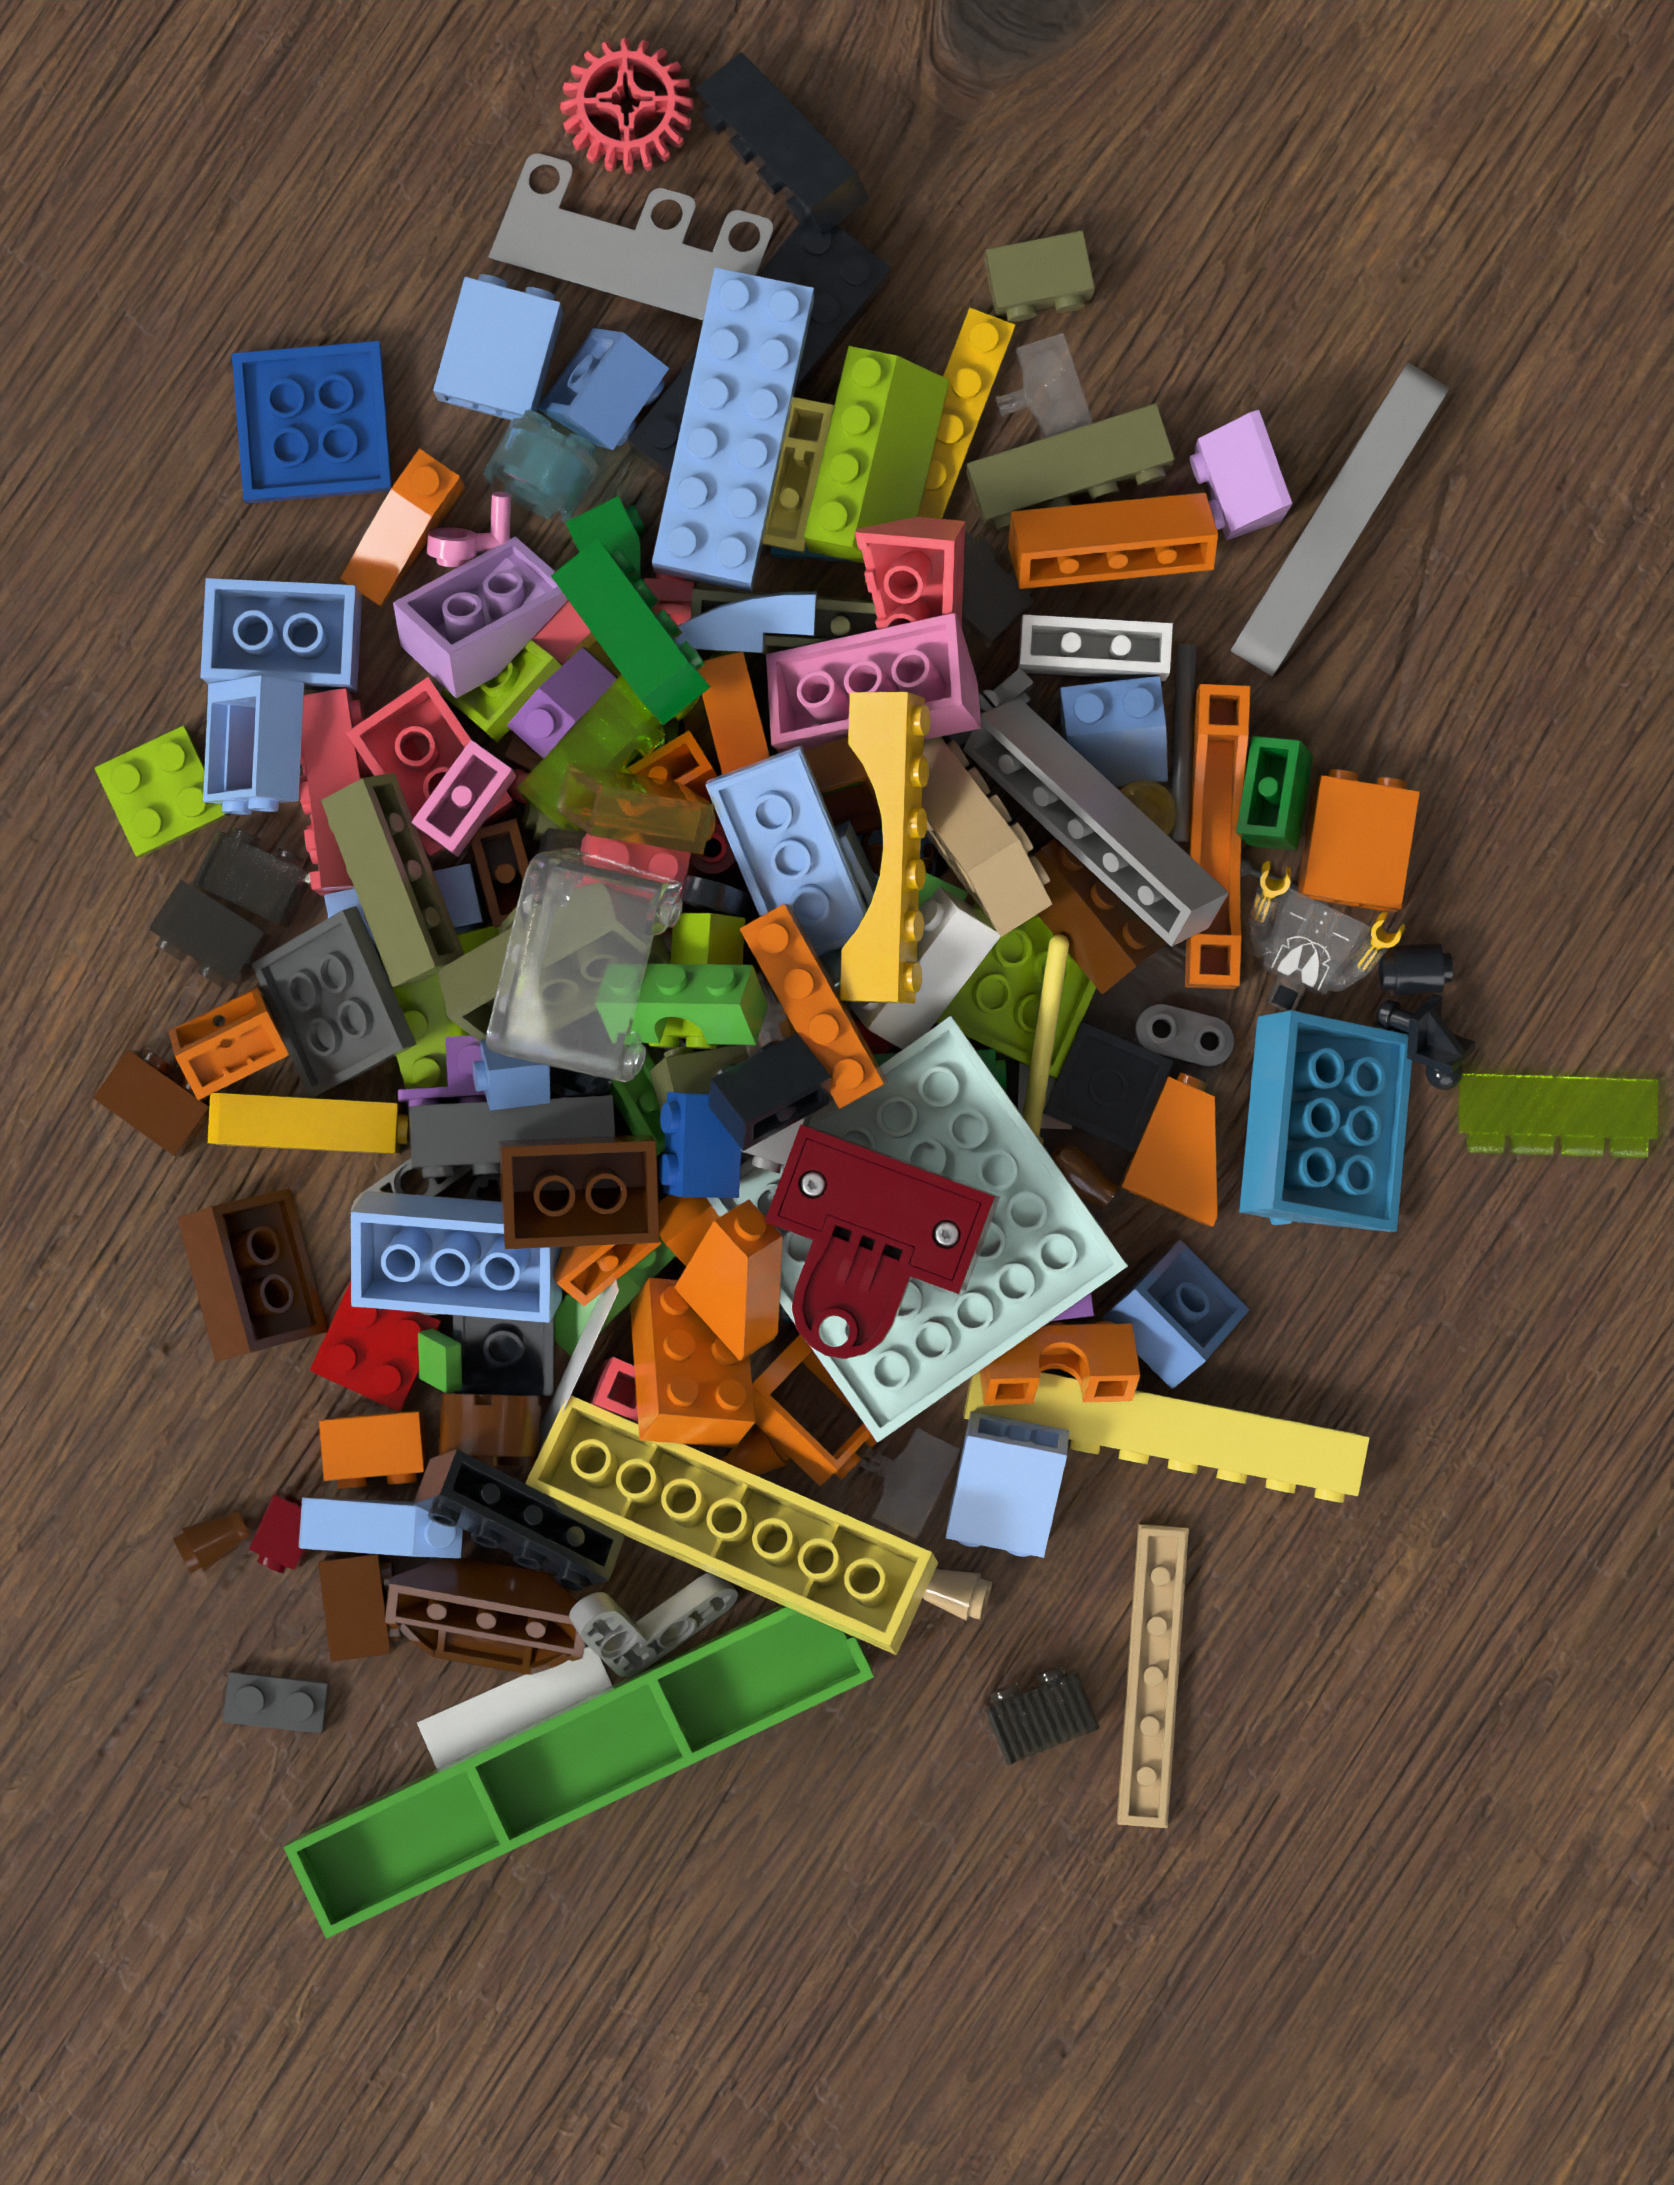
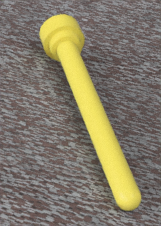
(1045, 1032)

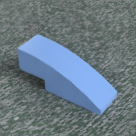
(744, 622)

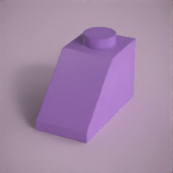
(562, 701)

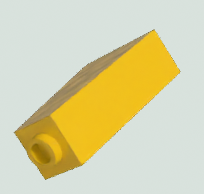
(307, 1123)

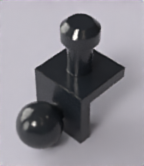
(1429, 1040)

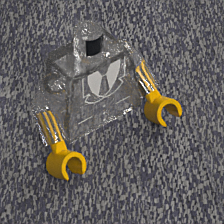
(1310, 942)

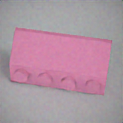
(814, 682)

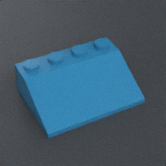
(1326, 1122)

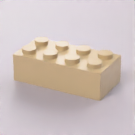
(978, 842)

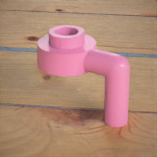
(457, 545)

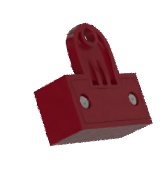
(871, 1232)

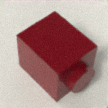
(279, 1535)

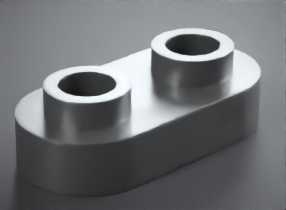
(1184, 1035)

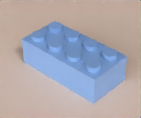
(446, 1260)

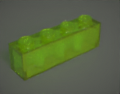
(603, 738)

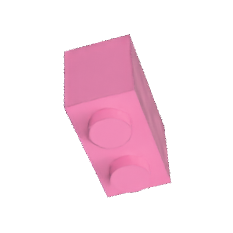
(464, 798)

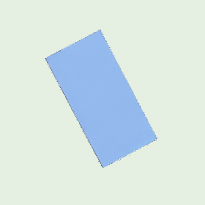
(789, 846)

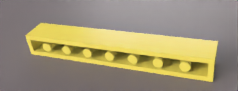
(1193, 1436)

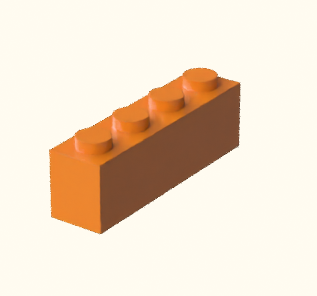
(1112, 540)
(813, 1003)

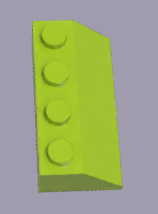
(874, 450)

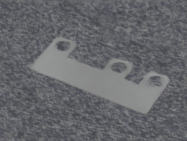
(629, 263)

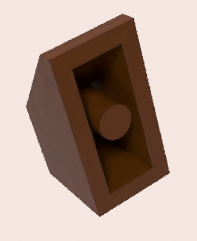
(502, 864)

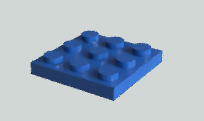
(312, 422)

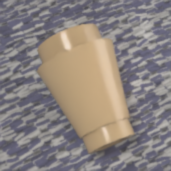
(959, 1593)

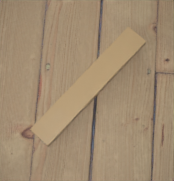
(1152, 1676)

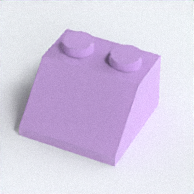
(1241, 476)

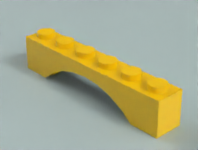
(882, 953)

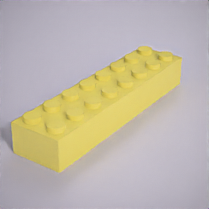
(734, 1525)

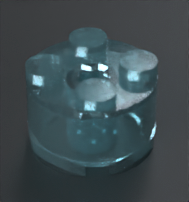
(542, 466)

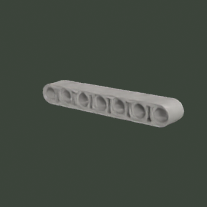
(1340, 519)

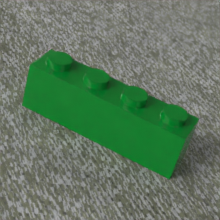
(631, 631)

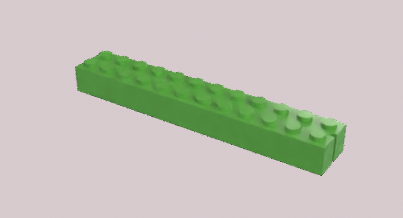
(571, 1764)

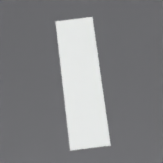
(578, 1359)
(511, 1707)

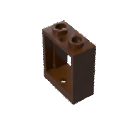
(836, 767)

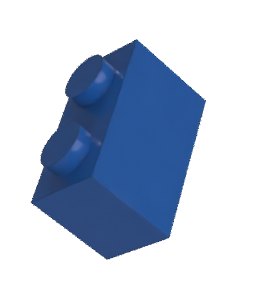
(699, 1150)

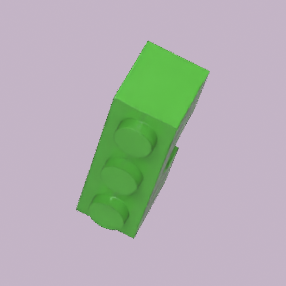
(716, 998)

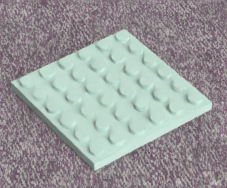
(1034, 1262)

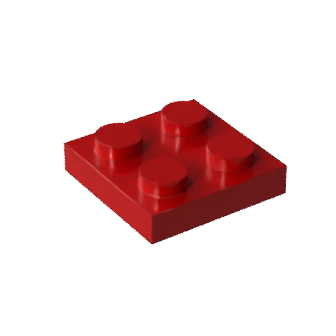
(373, 1351)

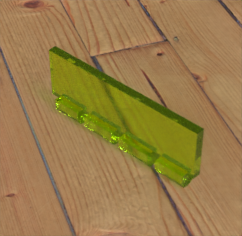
(1565, 1107)

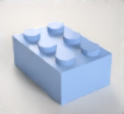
(282, 632)

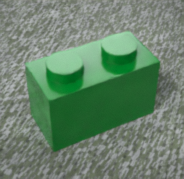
(1274, 793)

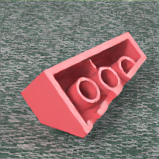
(914, 568)
(328, 766)

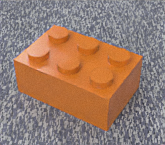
(685, 1375)

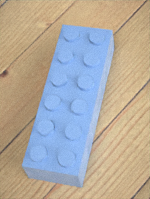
(733, 430)

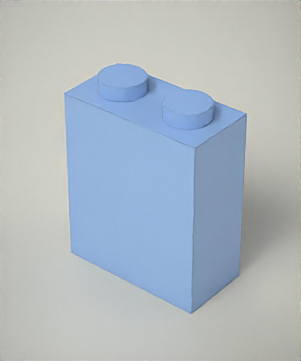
(498, 348)
(1007, 1484)

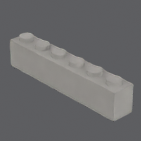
(1095, 822)

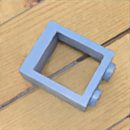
(253, 743)

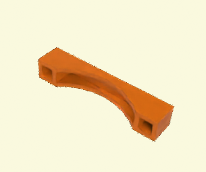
(1216, 797)

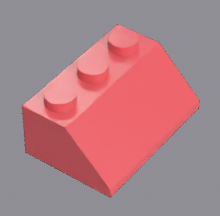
(419, 743)

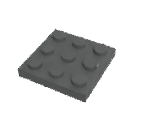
(333, 1003)

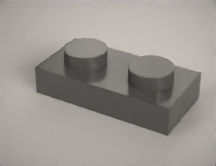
(276, 1701)

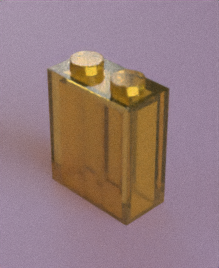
(636, 808)

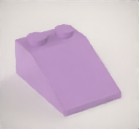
(478, 615)

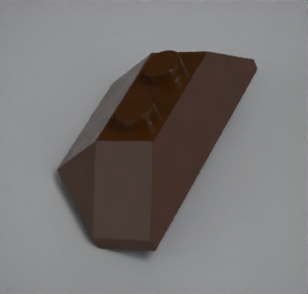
(485, 1615)

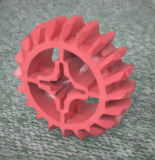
(608, 104)

